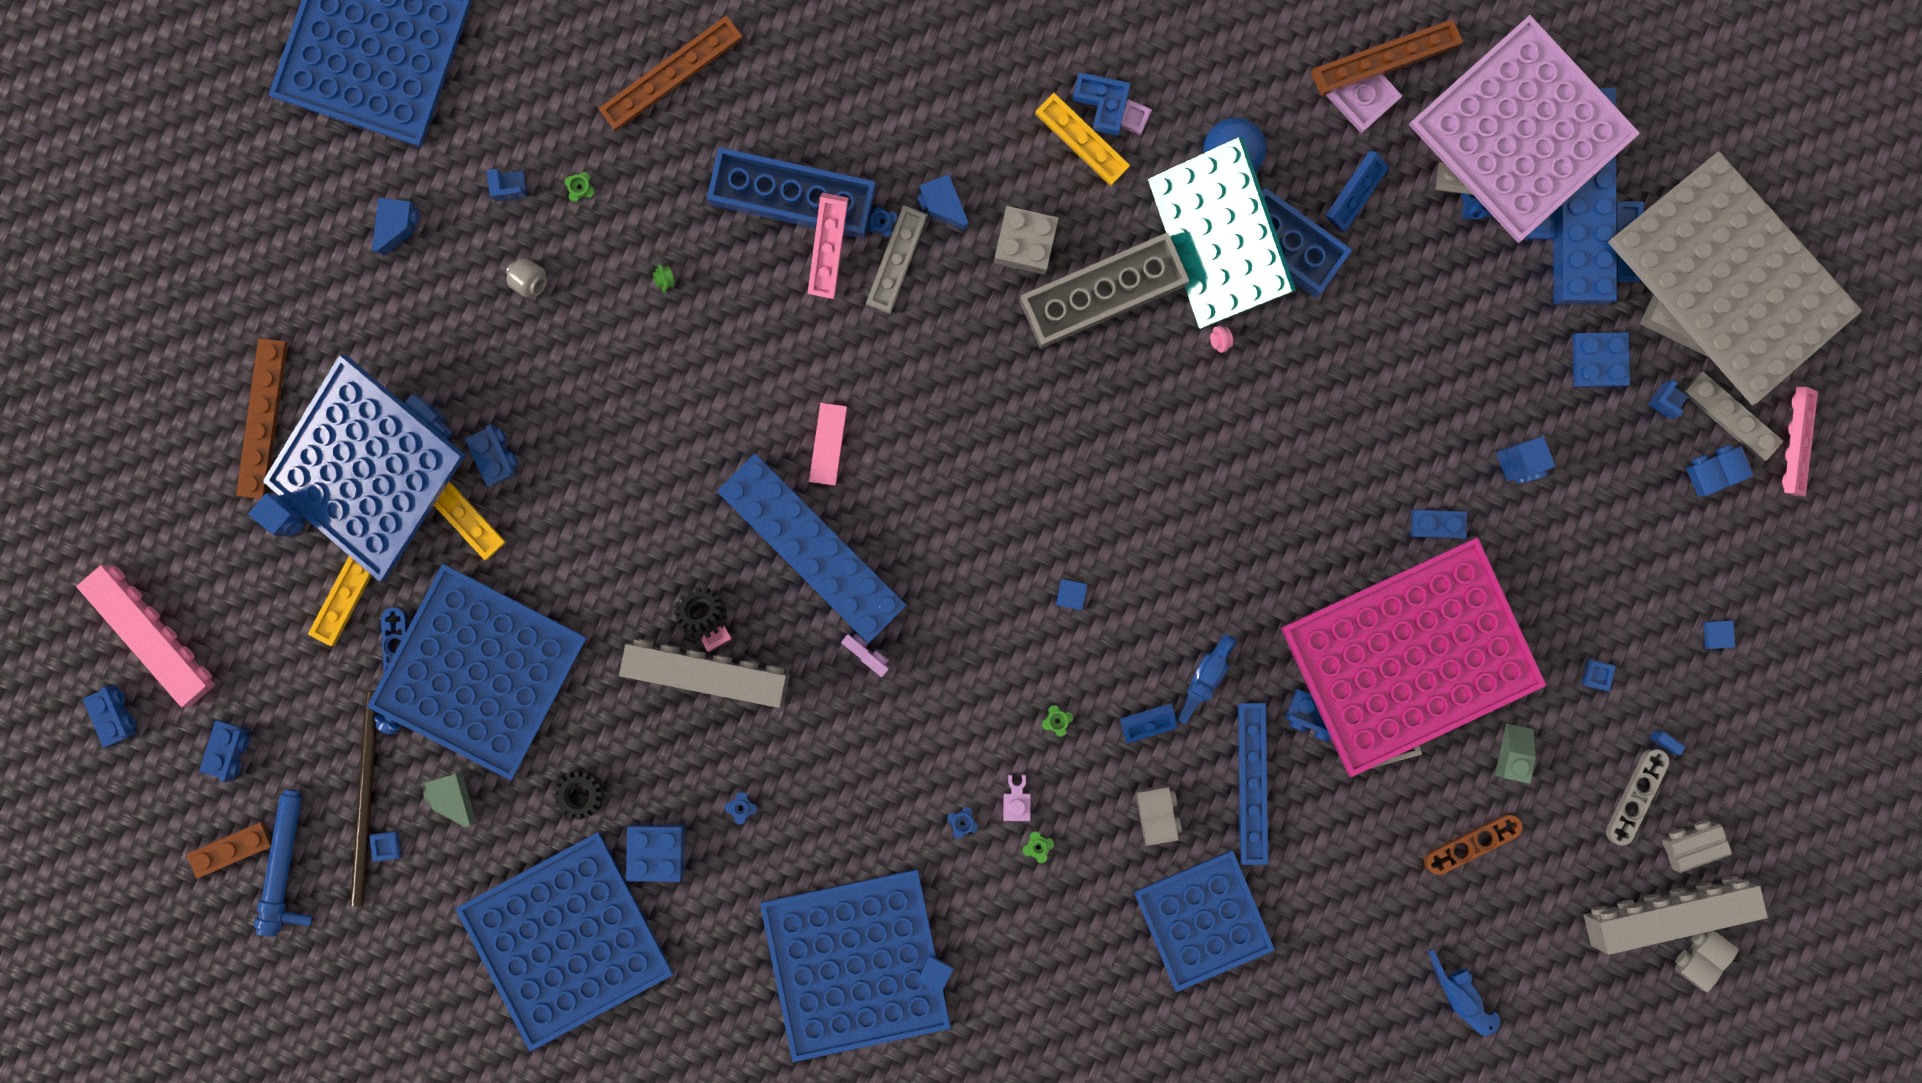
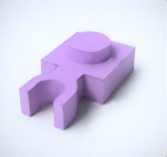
(1016, 804)

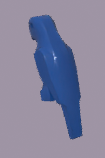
(1207, 676)
(1465, 998)

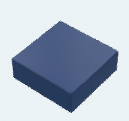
(1071, 594)
(1719, 634)
(1598, 675)
(1667, 742)
(385, 846)
(935, 974)

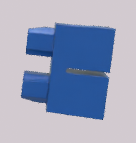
(429, 413)

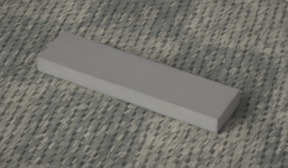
(896, 259)

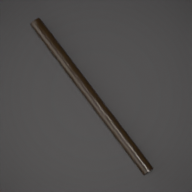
(364, 805)

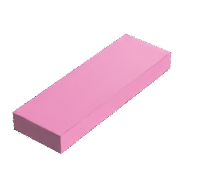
(828, 444)

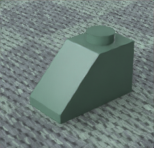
(1517, 754)
(450, 798)

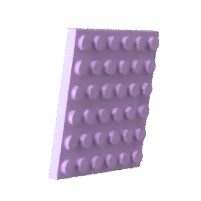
(1524, 128)

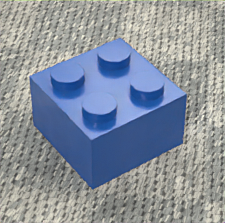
(655, 852)

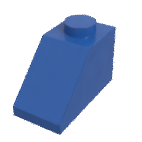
(942, 202)
(393, 224)

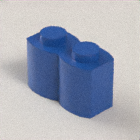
(1719, 471)

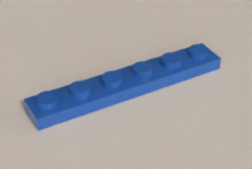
(1252, 784)

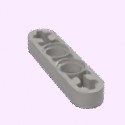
(1633, 794)

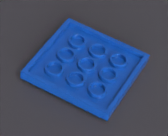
(1204, 920)

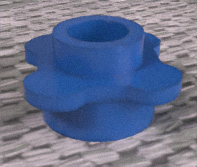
(875, 221)
(386, 725)
(740, 800)
(960, 830)

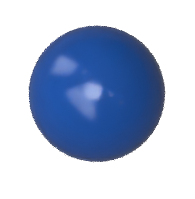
(1236, 127)

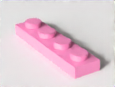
(828, 245)
(1801, 437)

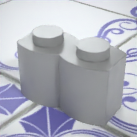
(1157, 815)
(1706, 959)

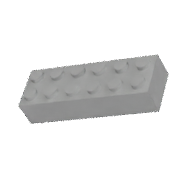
(1104, 290)
(703, 674)
(1674, 915)

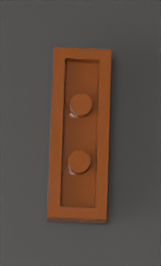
(229, 849)

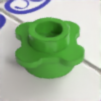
(575, 180)
(663, 278)
(1054, 713)
(1036, 839)

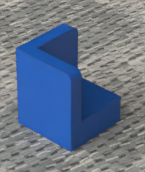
(506, 185)
(1668, 400)

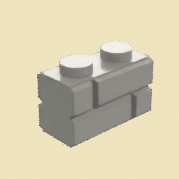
(1696, 846)

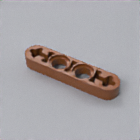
(1471, 840)

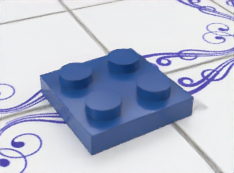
(1601, 359)

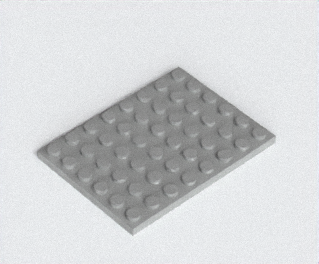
(1735, 277)

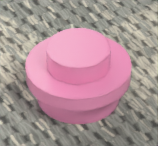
(1221, 338)

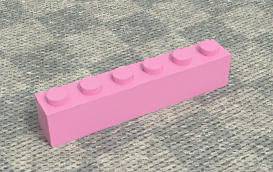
(146, 635)

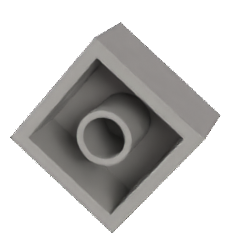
(1025, 240)

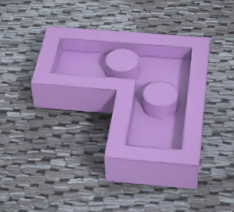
(875, 660)

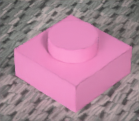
(716, 640)

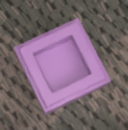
(1135, 117)

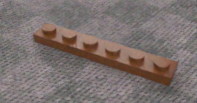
(1386, 57)
(671, 73)
(262, 418)

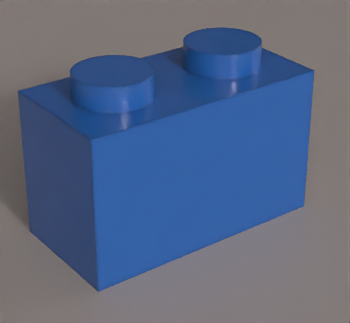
(277, 516)

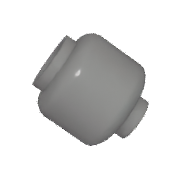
(526, 277)

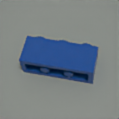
(1526, 460)

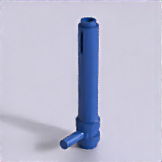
(272, 905)

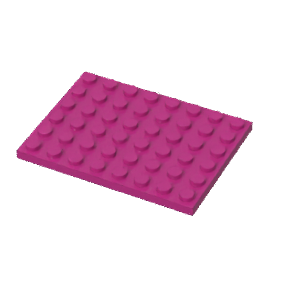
(1413, 657)

